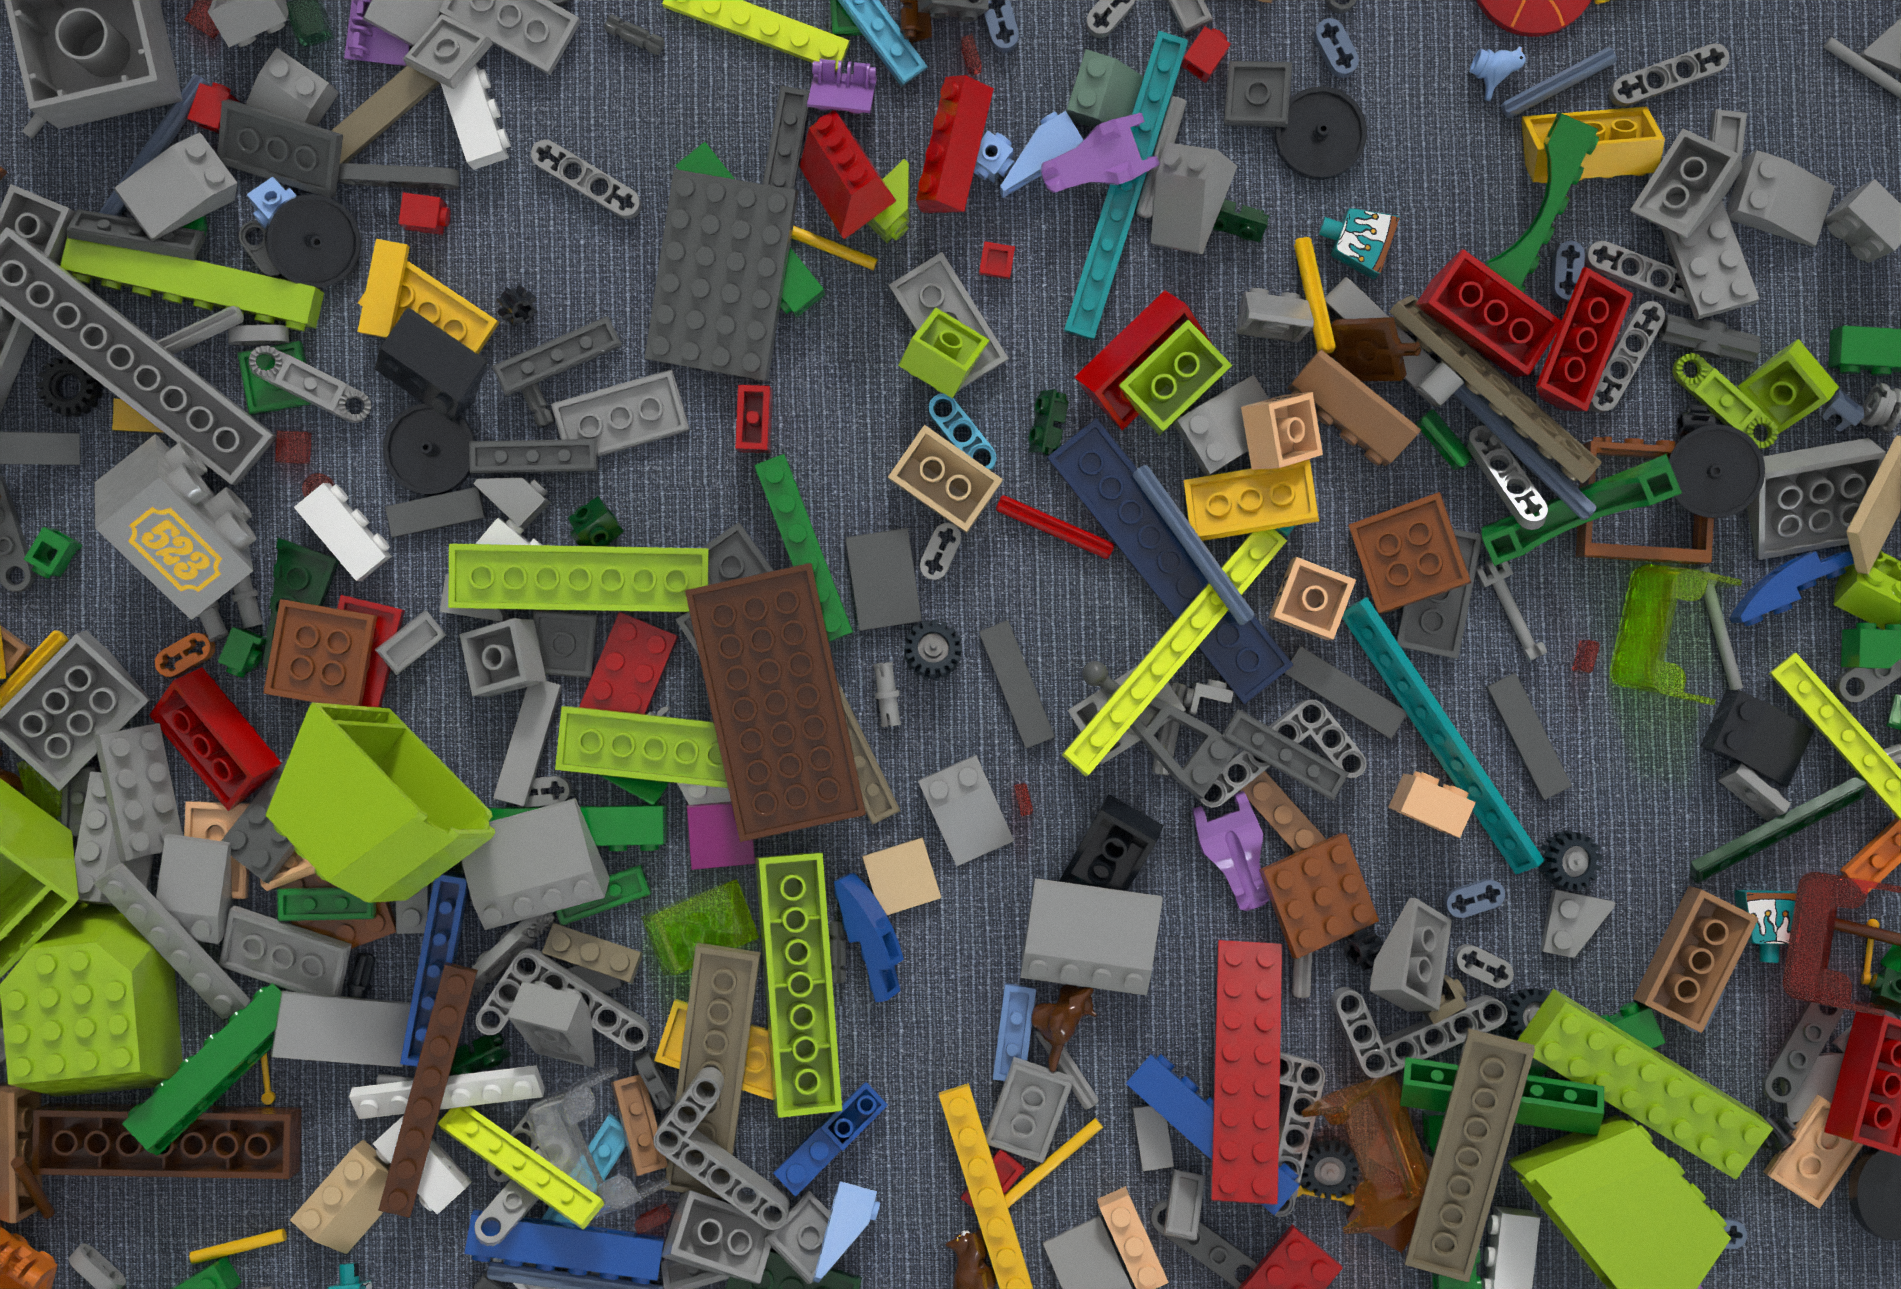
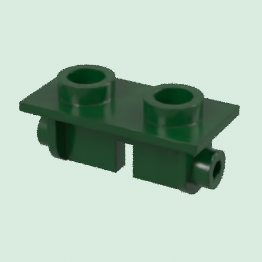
(1248, 224)
(1049, 408)
(487, 1055)

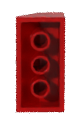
(954, 145)
(843, 175)
(1489, 314)
(1583, 342)
(1128, 351)
(214, 738)
(1869, 1085)

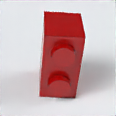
(754, 419)

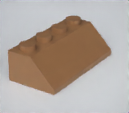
(1354, 409)
(1695, 958)
(15, 1141)

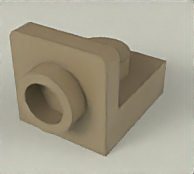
(1449, 1003)

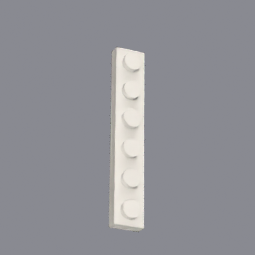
(460, 1091)

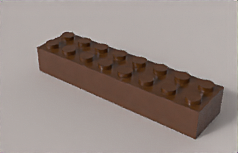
(218, 1144)

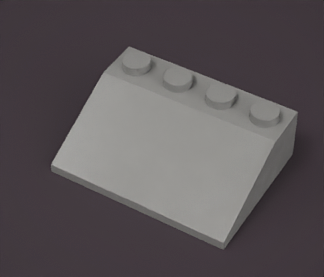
(1811, 497)
(68, 704)
(535, 866)
(1091, 936)

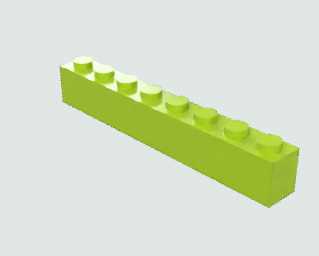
(194, 281)

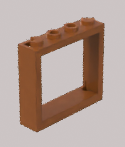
(1702, 529)

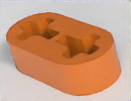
(188, 660)

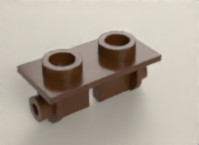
(914, 24)

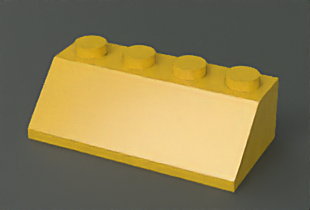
(1626, 144)

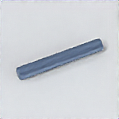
(1558, 82)

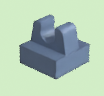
(1846, 407)

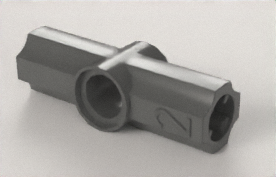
(1709, 339)

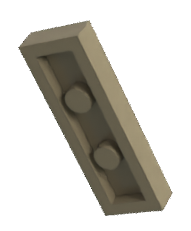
(592, 953)

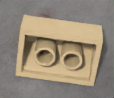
(945, 479)
(345, 1201)

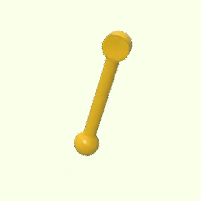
(1866, 975)
(269, 1096)
(1348, 1199)

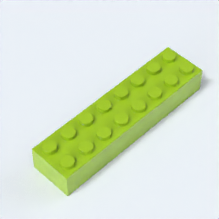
(798, 984)
(1646, 1084)

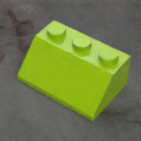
(1174, 377)

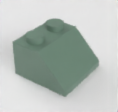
(1103, 90)

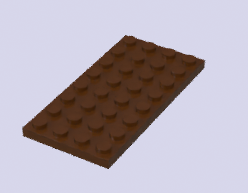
(775, 702)

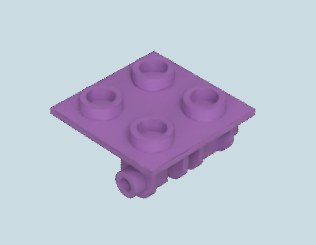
(370, 43)
(842, 90)

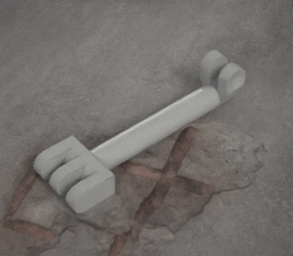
(1496, 578)

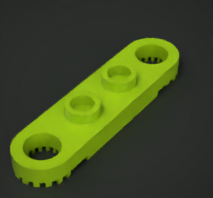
(1724, 399)

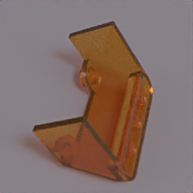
(1384, 1150)

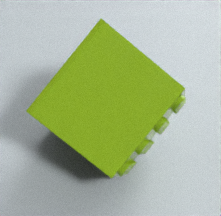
(374, 804)
(35, 874)
(90, 1009)
(1625, 1207)

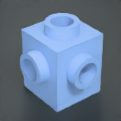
(994, 166)
(267, 198)

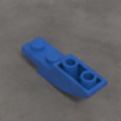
(1782, 585)
(868, 923)
(830, 1138)

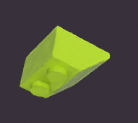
(893, 220)
(943, 352)
(1789, 386)

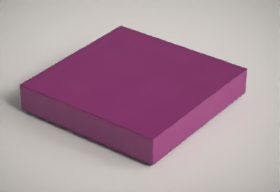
(715, 837)

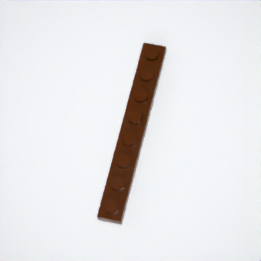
(428, 1089)

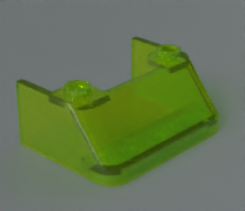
(1647, 626)

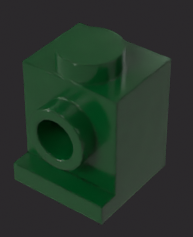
(1886, 990)

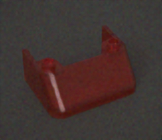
(1811, 938)

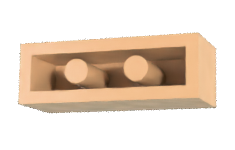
(1132, 1240)

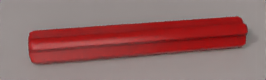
(1054, 527)

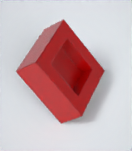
(996, 260)

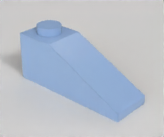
(1051, 139)
(849, 1216)

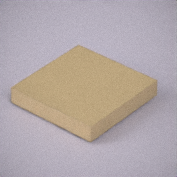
(902, 876)

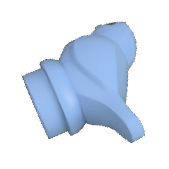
(1496, 67)

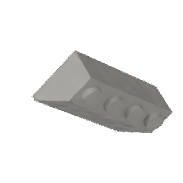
(97, 846)

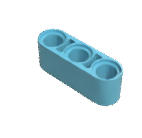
(956, 419)

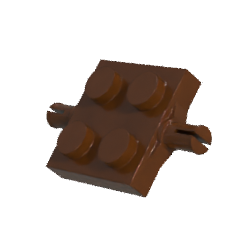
(1371, 348)

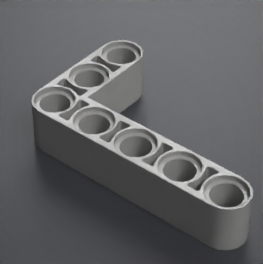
(1431, 380)
(1300, 729)
(598, 1000)
(1413, 1034)
(1290, 1120)
(716, 1157)

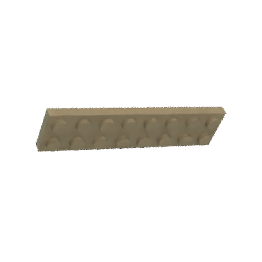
(1503, 395)
(718, 1038)
(1469, 1154)

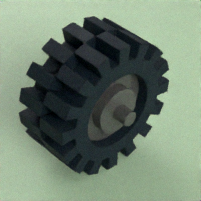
(932, 650)

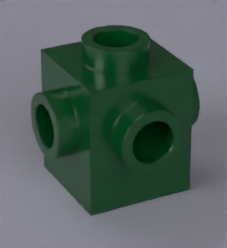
(594, 524)

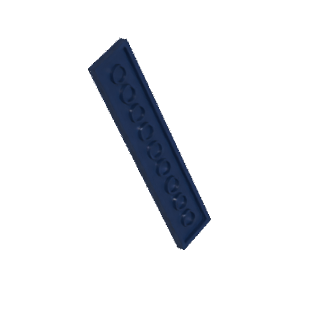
(1105, 485)

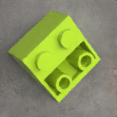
(1872, 595)

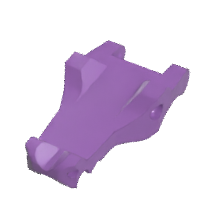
(1104, 156)
(1235, 848)

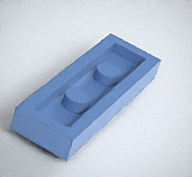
(1013, 1027)

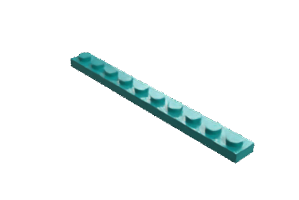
(1123, 198)
(1441, 736)

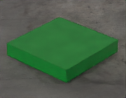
(262, 395)

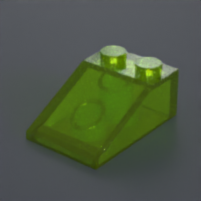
(709, 917)

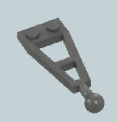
(1205, 762)

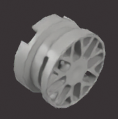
(1882, 407)

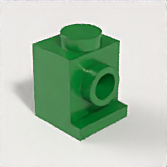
(41, 552)
(242, 651)

